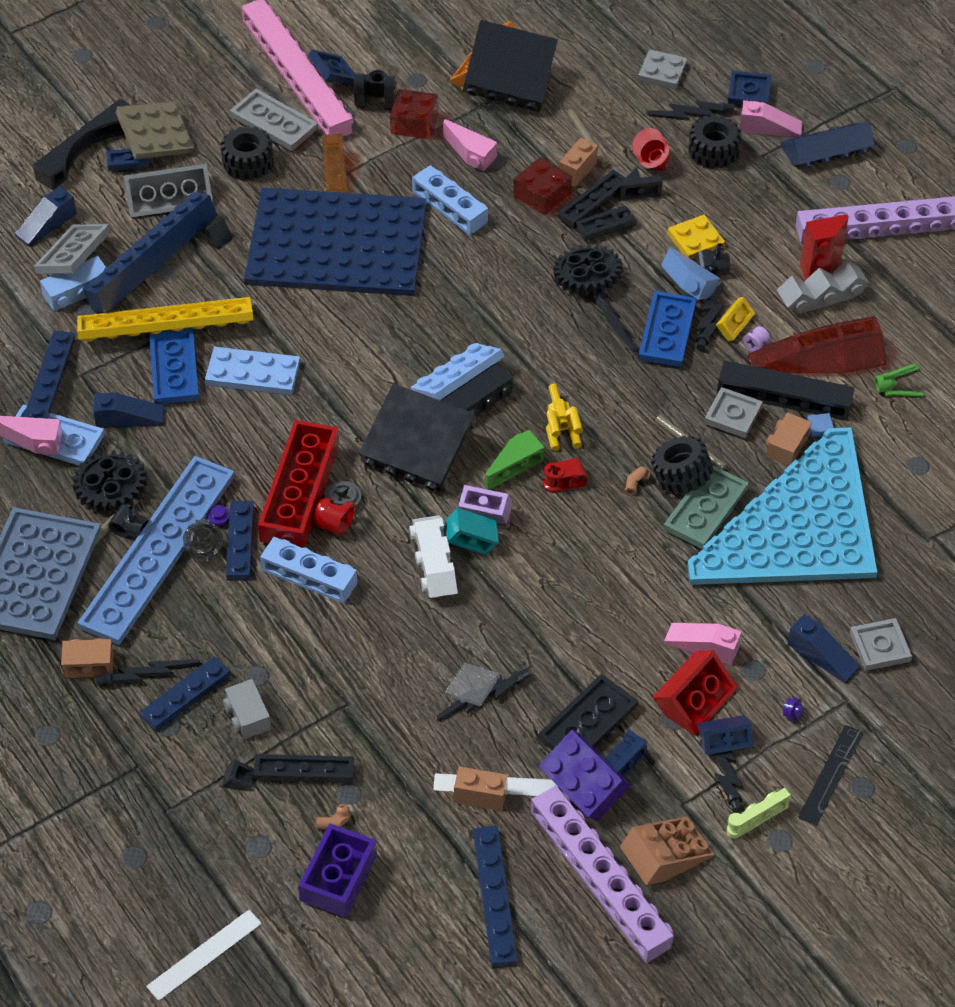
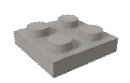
(662, 69)
(733, 412)
(880, 644)

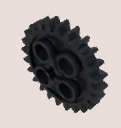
(588, 269)
(109, 481)

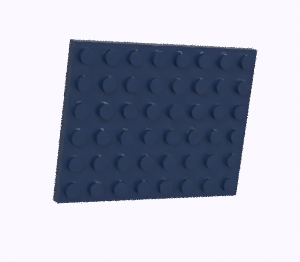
(336, 241)

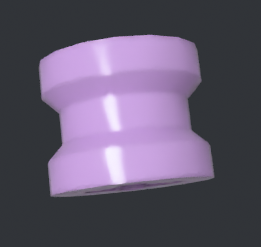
(757, 339)

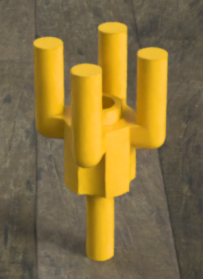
(562, 418)

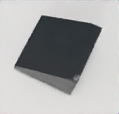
(218, 233)
(238, 776)

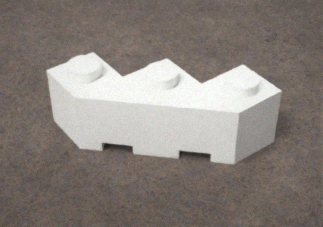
(433, 556)

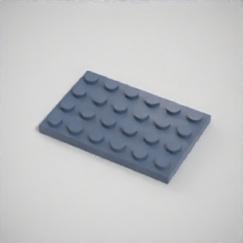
(41, 569)

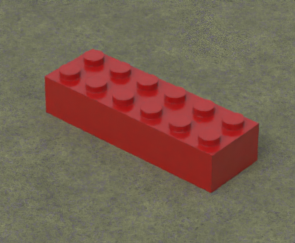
(299, 483)

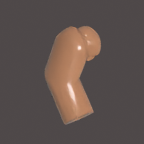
(640, 473)
(339, 818)

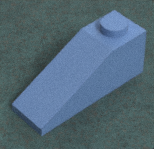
(689, 275)

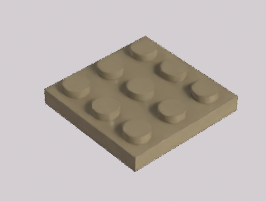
(154, 130)

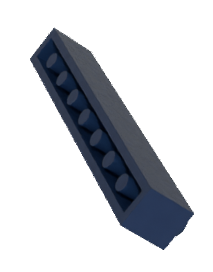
(150, 252)

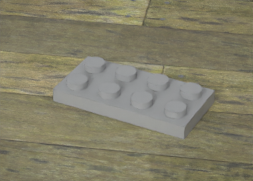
(275, 118)
(72, 249)

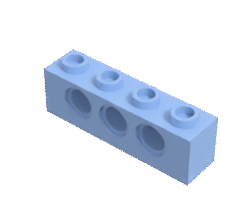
(450, 200)
(293, 565)

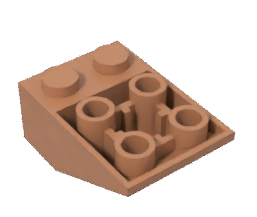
(665, 849)

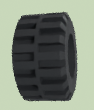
(714, 141)
(247, 153)
(682, 465)

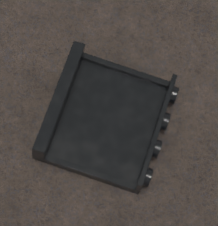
(510, 65)
(416, 437)

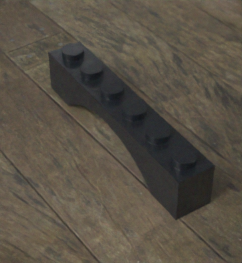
(55, 166)

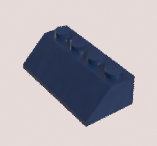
(829, 143)

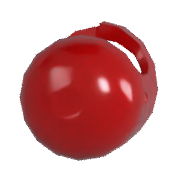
(329, 516)

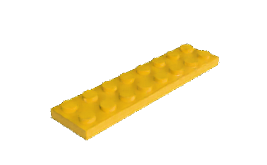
(164, 318)

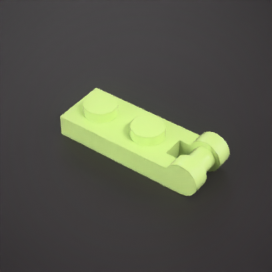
(758, 813)

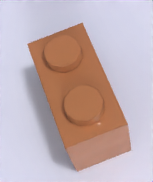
(579, 160)
(788, 439)
(87, 658)
(480, 788)

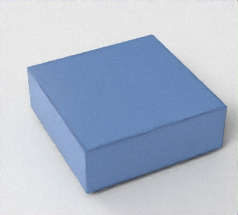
(820, 424)

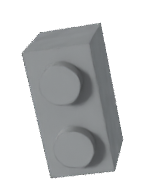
(247, 709)

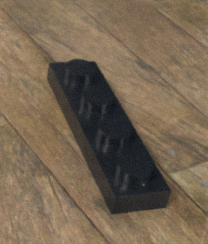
(592, 199)
(304, 768)

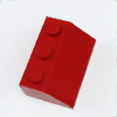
(823, 244)
(696, 690)

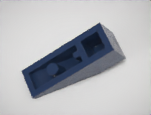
(47, 216)
(125, 411)
(821, 648)

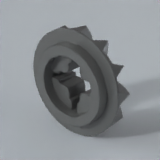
(342, 488)

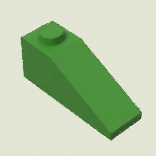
(517, 456)

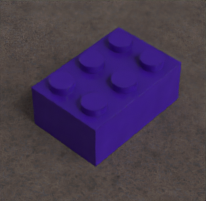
(584, 775)
(337, 870)

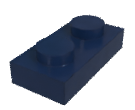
(124, 160)

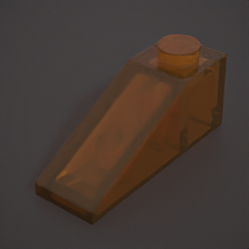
(334, 163)

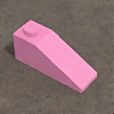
(767, 120)
(471, 146)
(34, 434)
(701, 637)

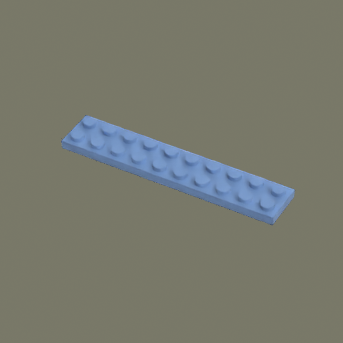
(154, 551)

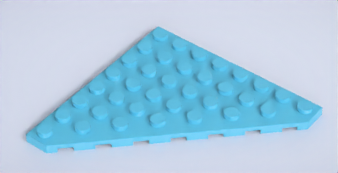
(800, 527)

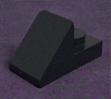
(635, 187)

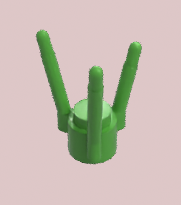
(887, 381)

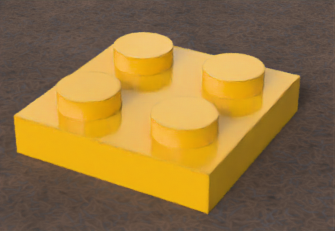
(695, 236)

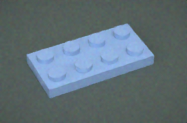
(252, 370)
(458, 371)
(77, 441)

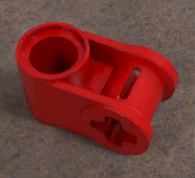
(567, 474)

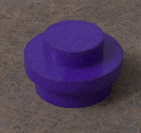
(218, 515)
(793, 709)

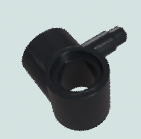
(714, 262)
(127, 522)

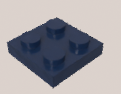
(332, 67)
(748, 87)

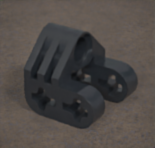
(375, 84)

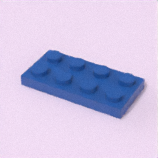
(667, 329)
(174, 366)

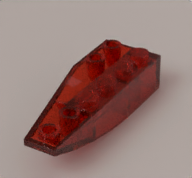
(826, 349)

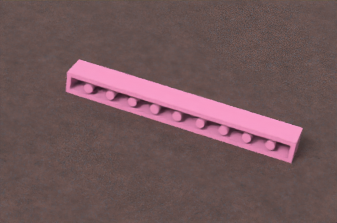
(297, 69)

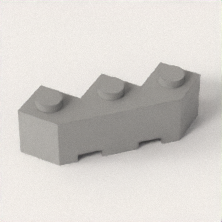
(823, 288)

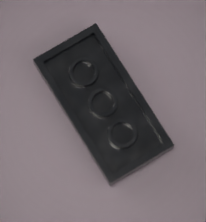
(591, 713)

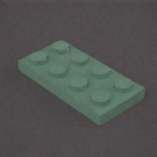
(706, 508)

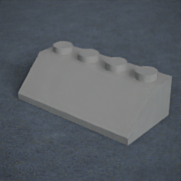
(164, 189)

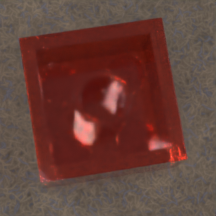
(414, 114)
(542, 186)

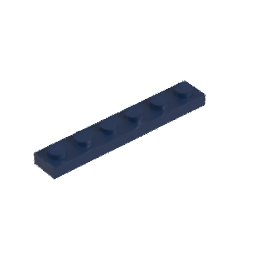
(50, 375)
(494, 897)

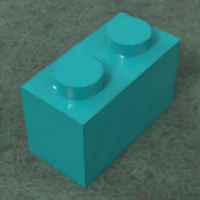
(471, 531)

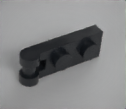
(605, 223)

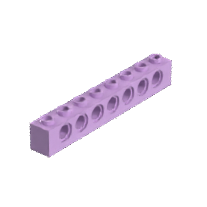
(887, 218)
(647, 943)

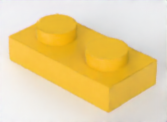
(735, 319)

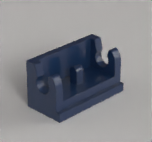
(725, 734)
(627, 753)

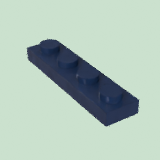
(240, 540)
(184, 694)

